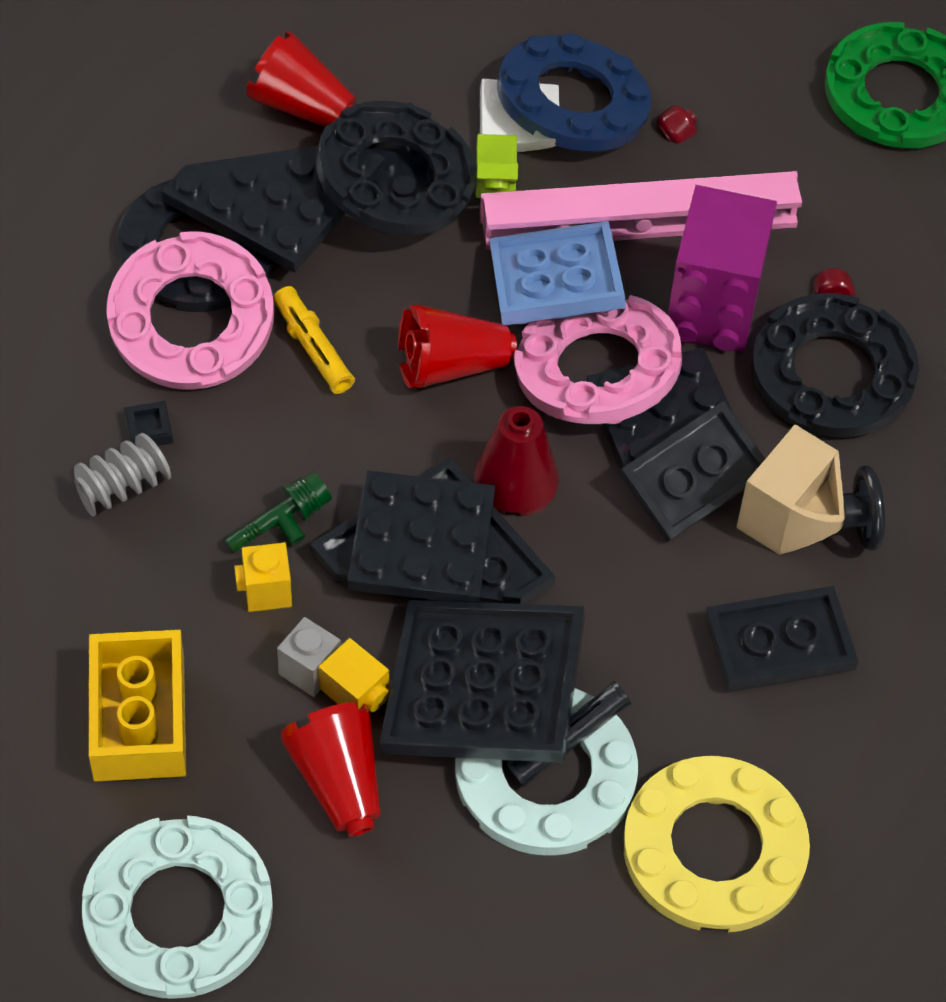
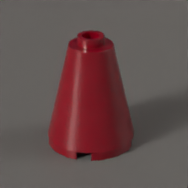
(519, 463)

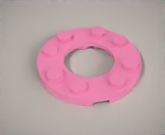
(188, 256)
(582, 401)

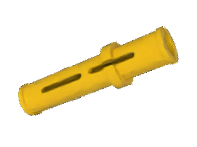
(291, 308)

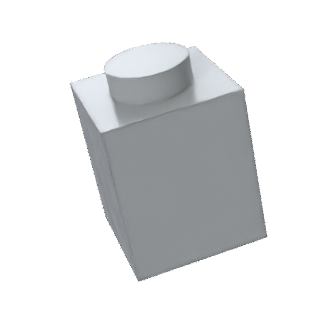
(303, 653)

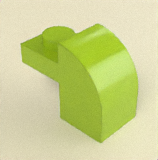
(496, 163)

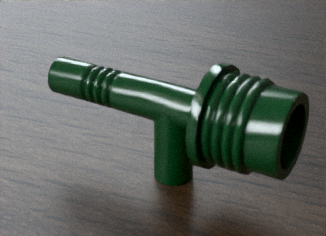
(303, 497)

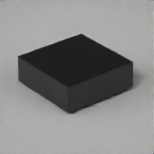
(151, 420)

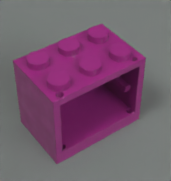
(720, 267)

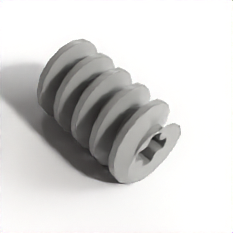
(119, 472)

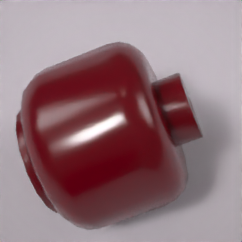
(677, 124)
(834, 281)

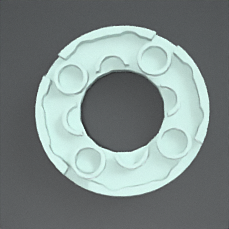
(562, 826)
(162, 845)

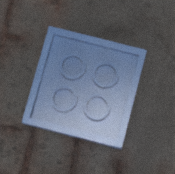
(556, 273)

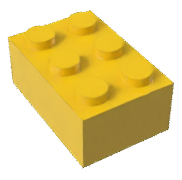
(137, 705)

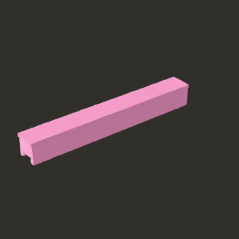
(631, 208)

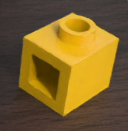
(265, 577)
(354, 676)

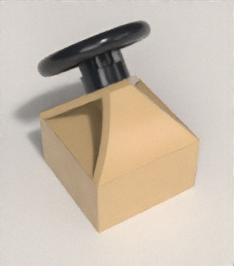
(800, 497)

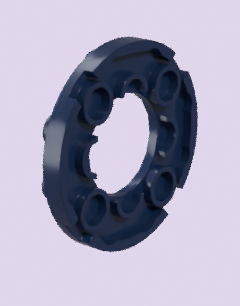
(580, 131)

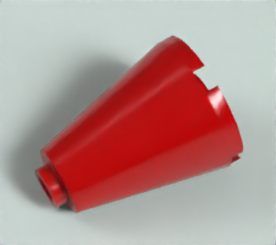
(298, 83)
(450, 346)
(338, 764)

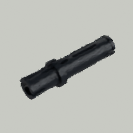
(582, 725)

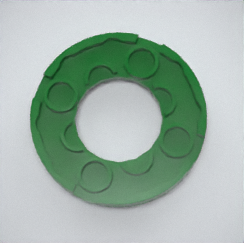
(852, 103)

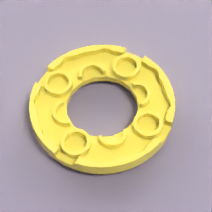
(700, 901)

